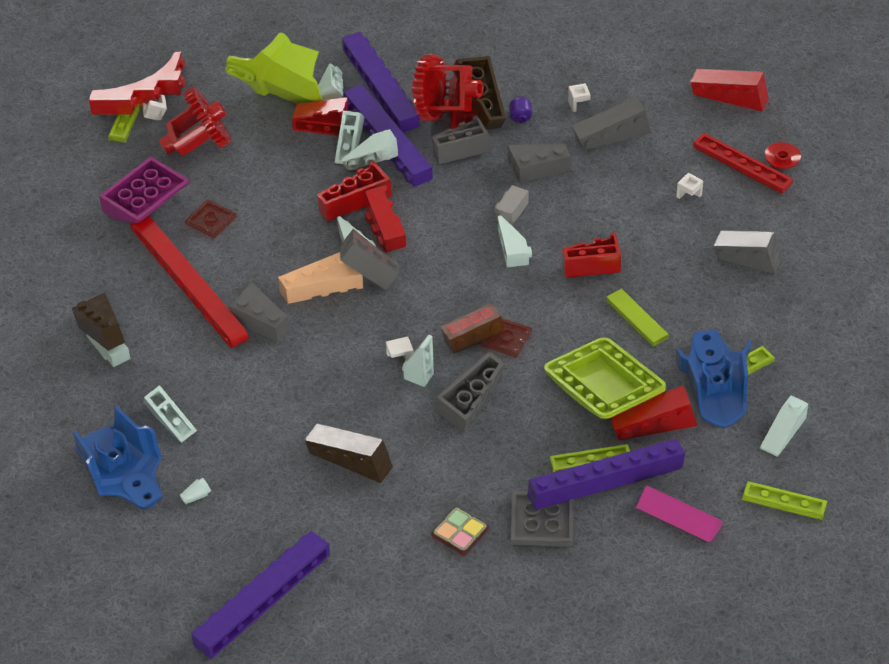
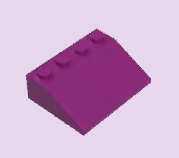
(141, 191)

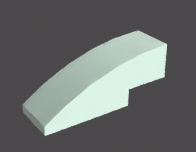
(114, 356)

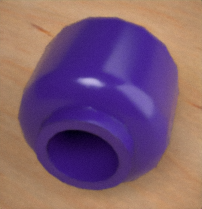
(520, 109)

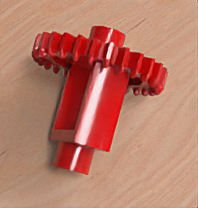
(430, 88)
(198, 111)

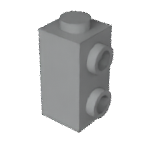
(512, 204)

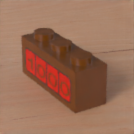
(472, 328)

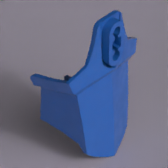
(718, 379)
(122, 459)

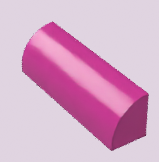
(679, 514)

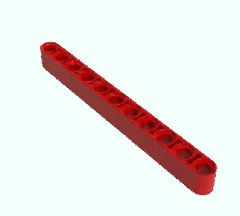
(191, 282)

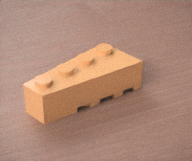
(318, 279)

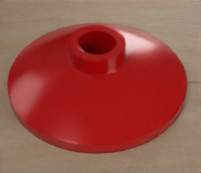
(782, 155)

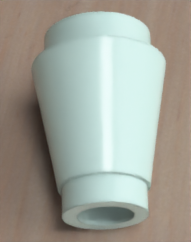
(196, 491)

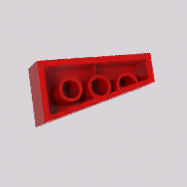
(732, 87)
(350, 194)
(656, 415)

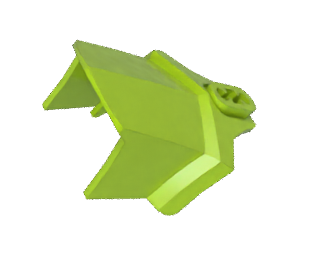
(279, 70)

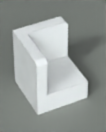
(576, 94)
(155, 110)
(691, 185)
(399, 347)

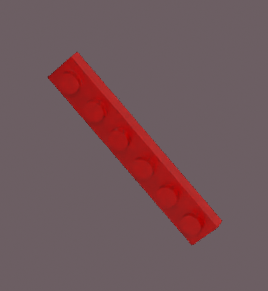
(743, 163)

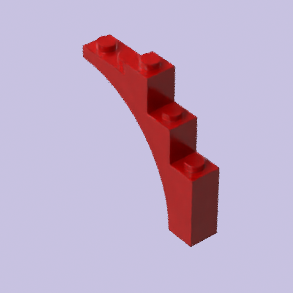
(127, 98)

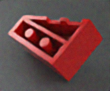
(320, 116)
(383, 220)
(593, 258)

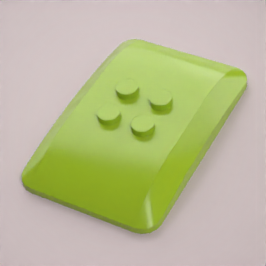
(604, 378)

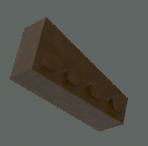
(489, 105)
(99, 321)
(351, 451)

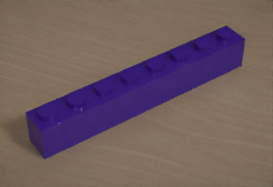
(380, 81)
(409, 159)
(605, 474)
(260, 594)

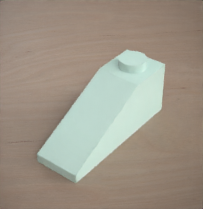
(349, 134)
(513, 245)
(420, 365)
(169, 414)
(785, 425)

